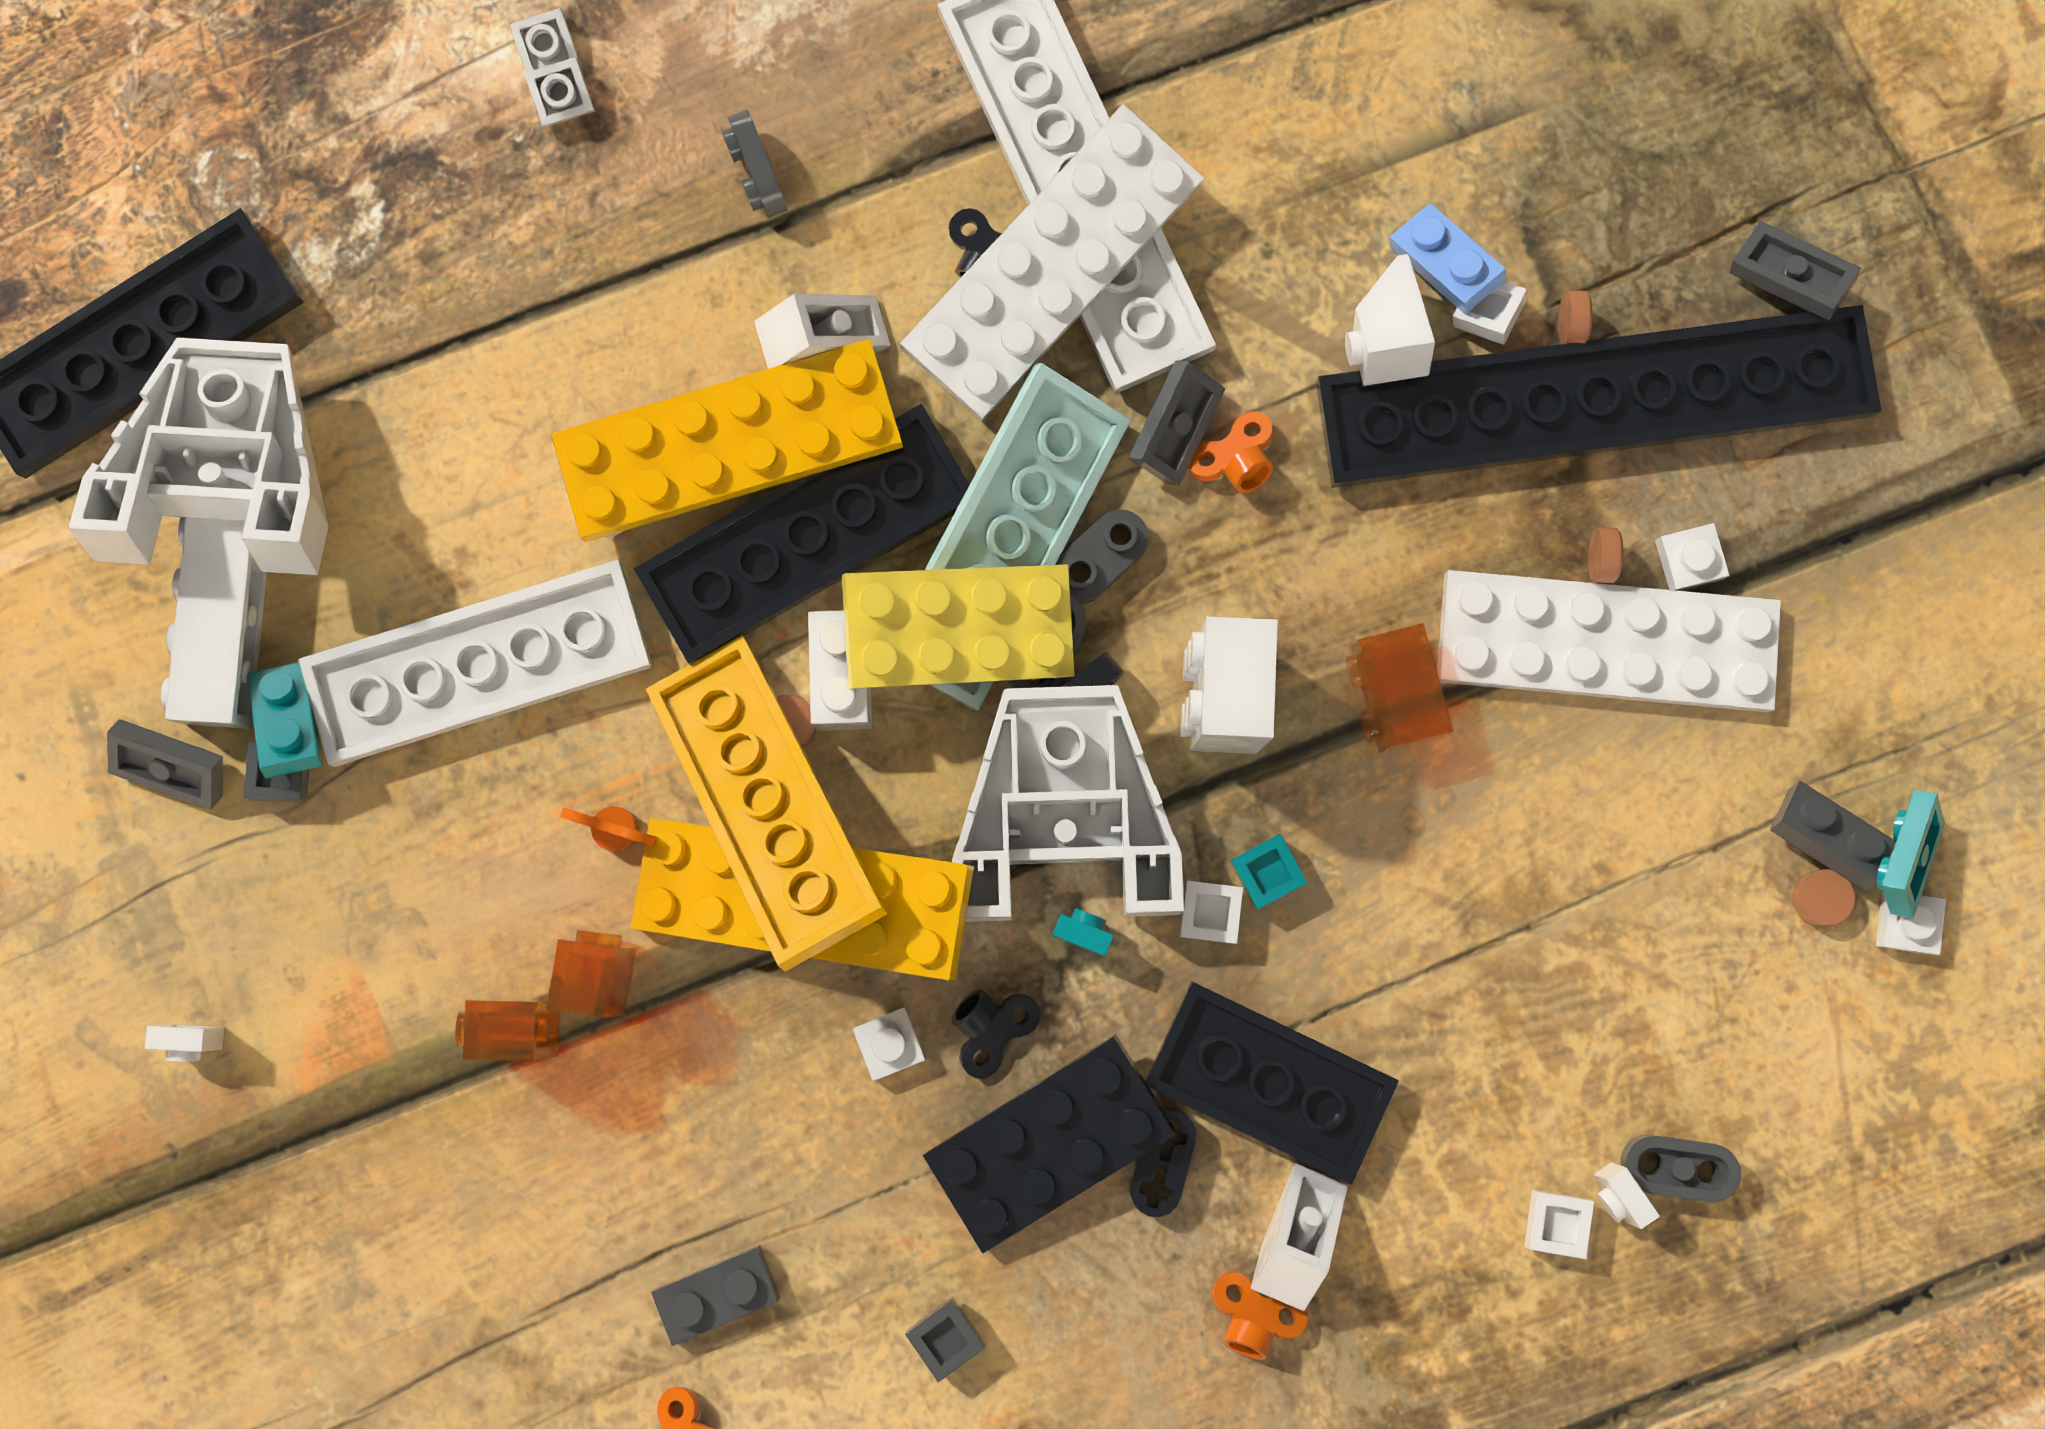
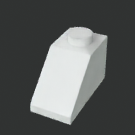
(817, 324)
(1391, 329)
(1300, 1238)

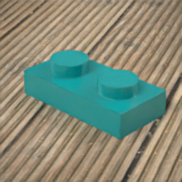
(283, 721)
(1916, 840)

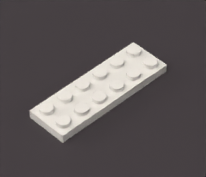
(1051, 262)
(1609, 641)
(475, 663)

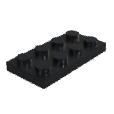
(1271, 1082)
(1049, 1143)

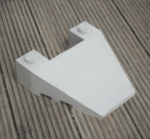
(210, 441)
(1067, 788)

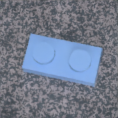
(1448, 258)

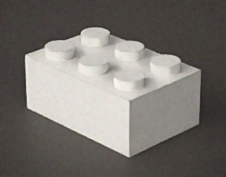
(1232, 685)

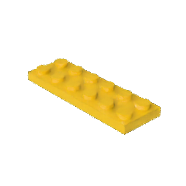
(726, 440)
(765, 804)
(695, 895)

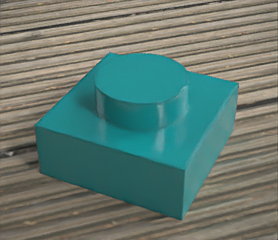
(1268, 871)
(1084, 931)

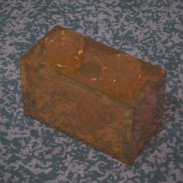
(1399, 688)
(591, 975)
(508, 1030)

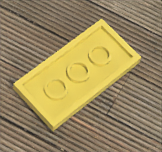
(957, 626)

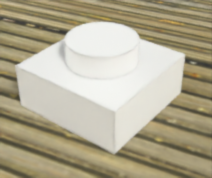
(1495, 314)
(1692, 557)
(1211, 912)
(1914, 934)
(184, 1042)
(889, 1044)
(1624, 1197)
(1559, 1224)

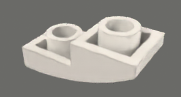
(552, 67)

